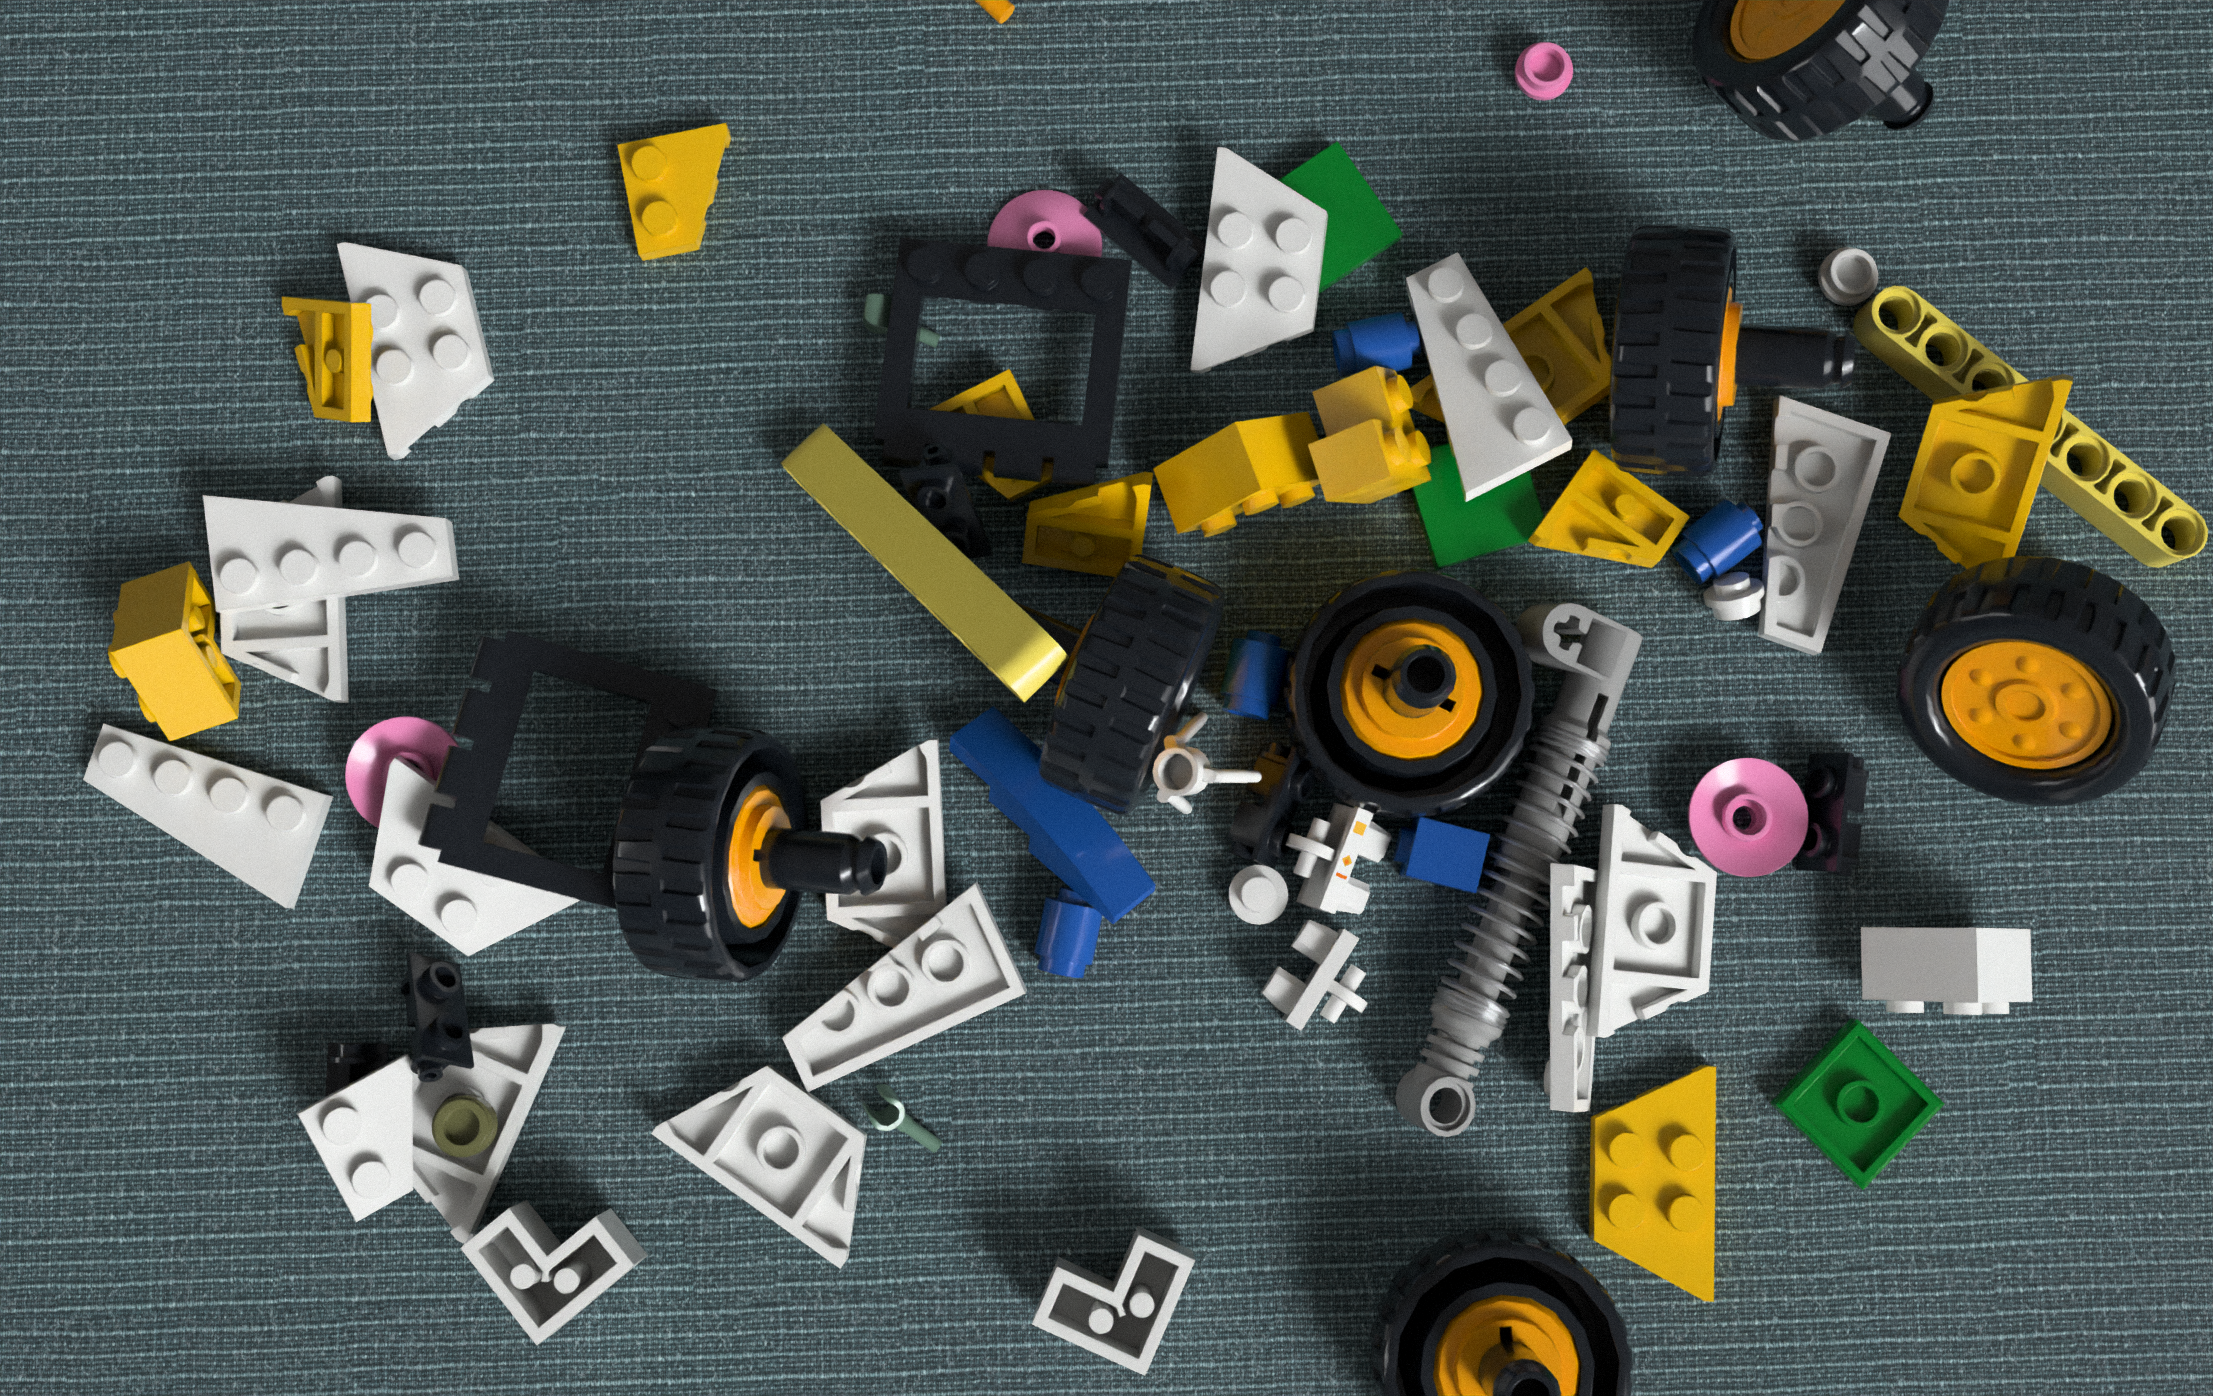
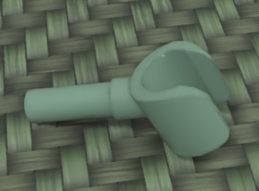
(877, 315)
(895, 1117)

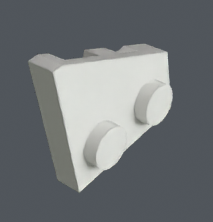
(367, 1137)

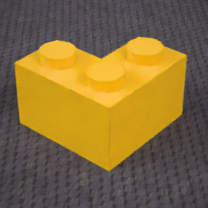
(1369, 438)
(1240, 471)
(170, 652)

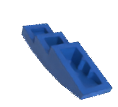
(1062, 830)

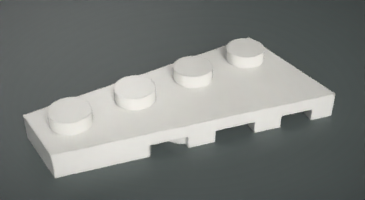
(1487, 394)
(1814, 513)
(308, 553)
(227, 813)
(1572, 917)
(919, 988)

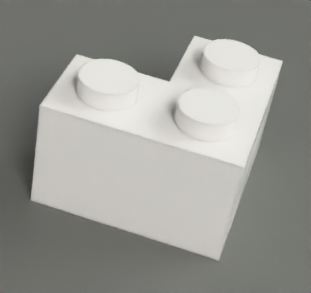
(1962, 967)
(549, 1280)
(1123, 1315)

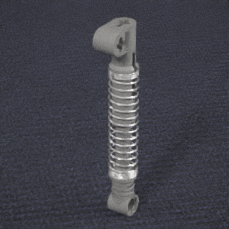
(1567, 750)

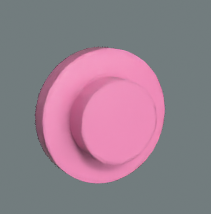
(1543, 71)

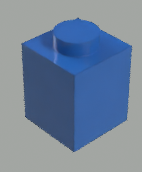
(1441, 854)

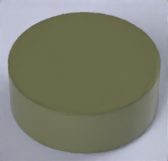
(464, 1125)

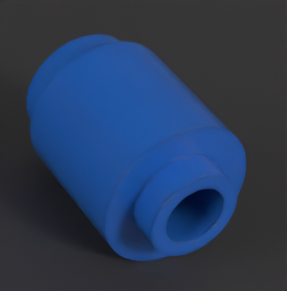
(1376, 341)
(1718, 541)
(1254, 675)
(1067, 934)

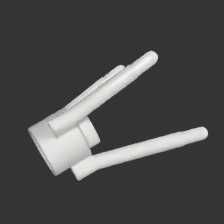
(1188, 771)

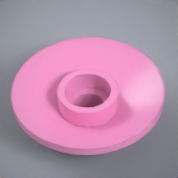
(1046, 212)
(370, 757)
(1775, 810)

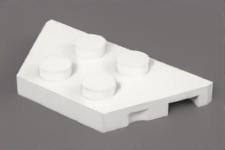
(1257, 264)
(424, 341)
(297, 640)
(904, 811)
(450, 901)
(1647, 925)
(508, 1076)
(779, 1155)

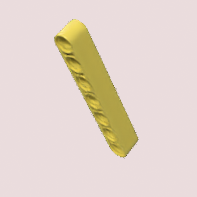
(2102, 464)
(926, 563)

